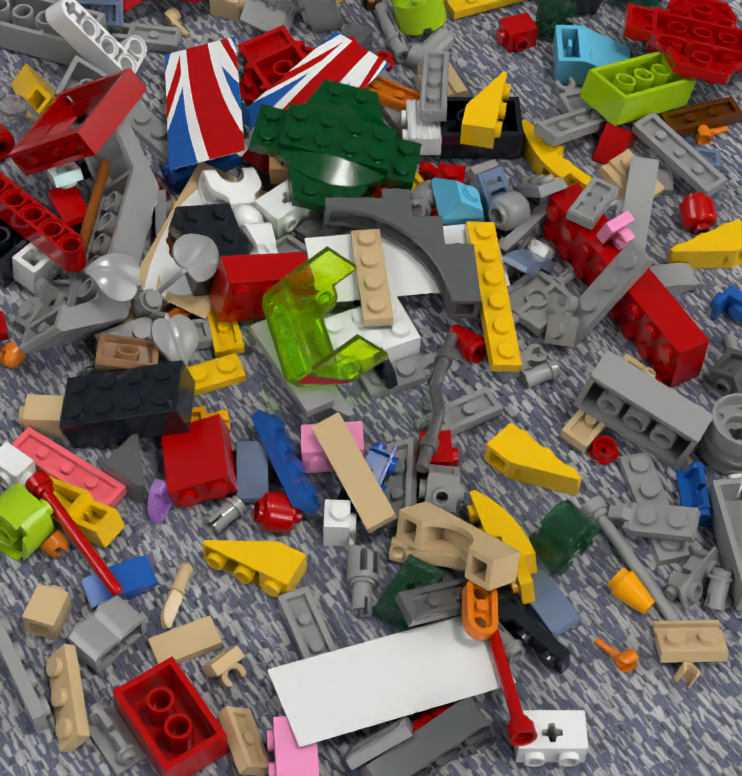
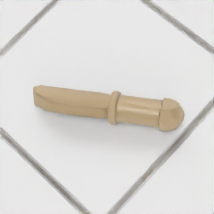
(175, 595)

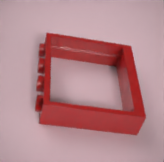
(50, 141)

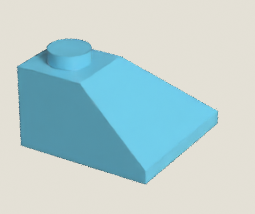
(457, 202)

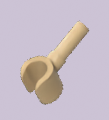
(172, 18)
(688, 672)

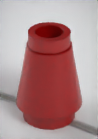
(469, 344)

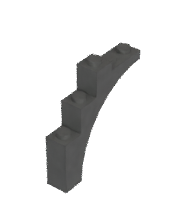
(449, 265)

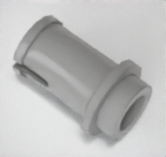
(539, 374)
(226, 514)
(718, 588)
(513, 648)

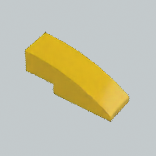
(95, 520)

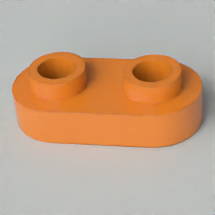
(480, 614)

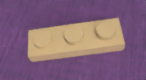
(67, 698)

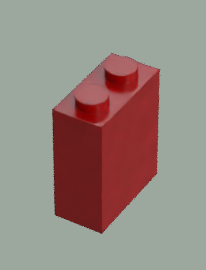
(199, 462)

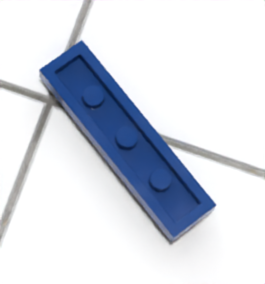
(285, 462)

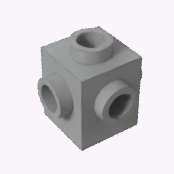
(442, 487)

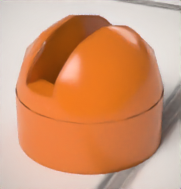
(11, 355)
(53, 542)

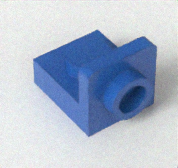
(728, 301)

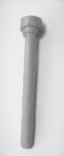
(598, 511)

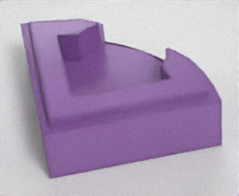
(158, 501)

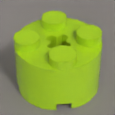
(417, 15)
(23, 522)

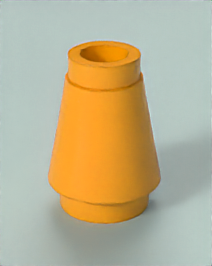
(631, 591)

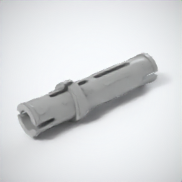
(394, 37)

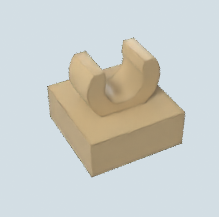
(223, 663)

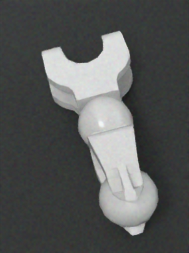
(241, 196)

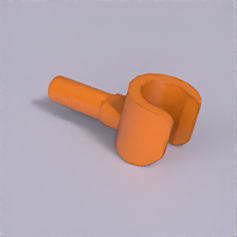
(705, 134)
(624, 661)

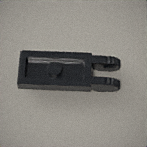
(549, 649)

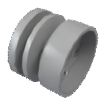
(723, 437)

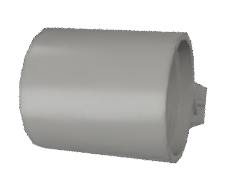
(438, 41)

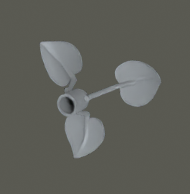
(117, 279)

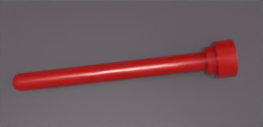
(41, 487)
(520, 728)

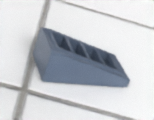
(119, 9)
(484, 189)

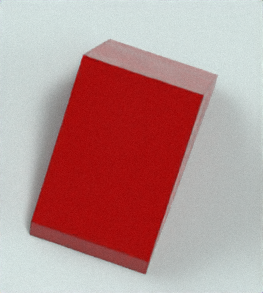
(612, 143)
(68, 204)

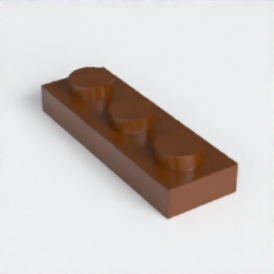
(712, 113)

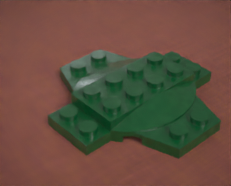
(335, 145)

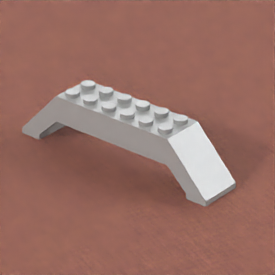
(119, 228)

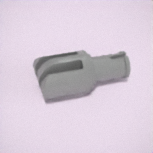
(362, 578)

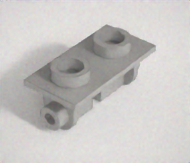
(690, 587)
(114, 738)

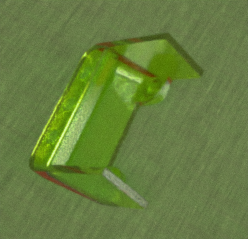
(298, 330)

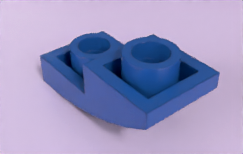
(134, 576)

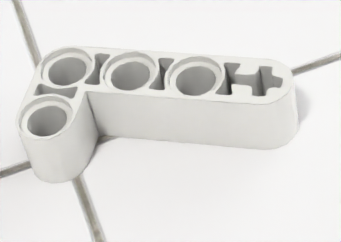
(93, 40)

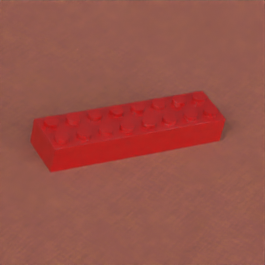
(646, 311)

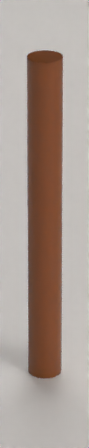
(94, 202)

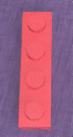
(69, 468)

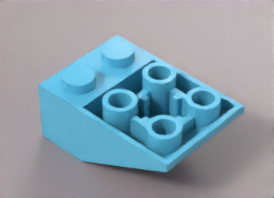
(581, 49)

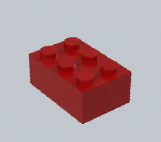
(245, 279)
(170, 720)

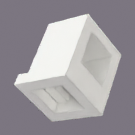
(14, 466)
(339, 523)

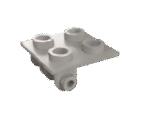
(269, 14)

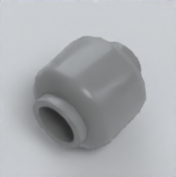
(509, 210)

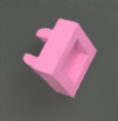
(617, 230)

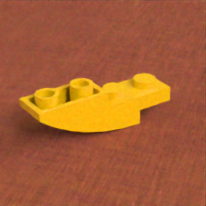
(549, 159)
(500, 524)

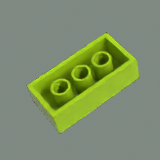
(635, 88)

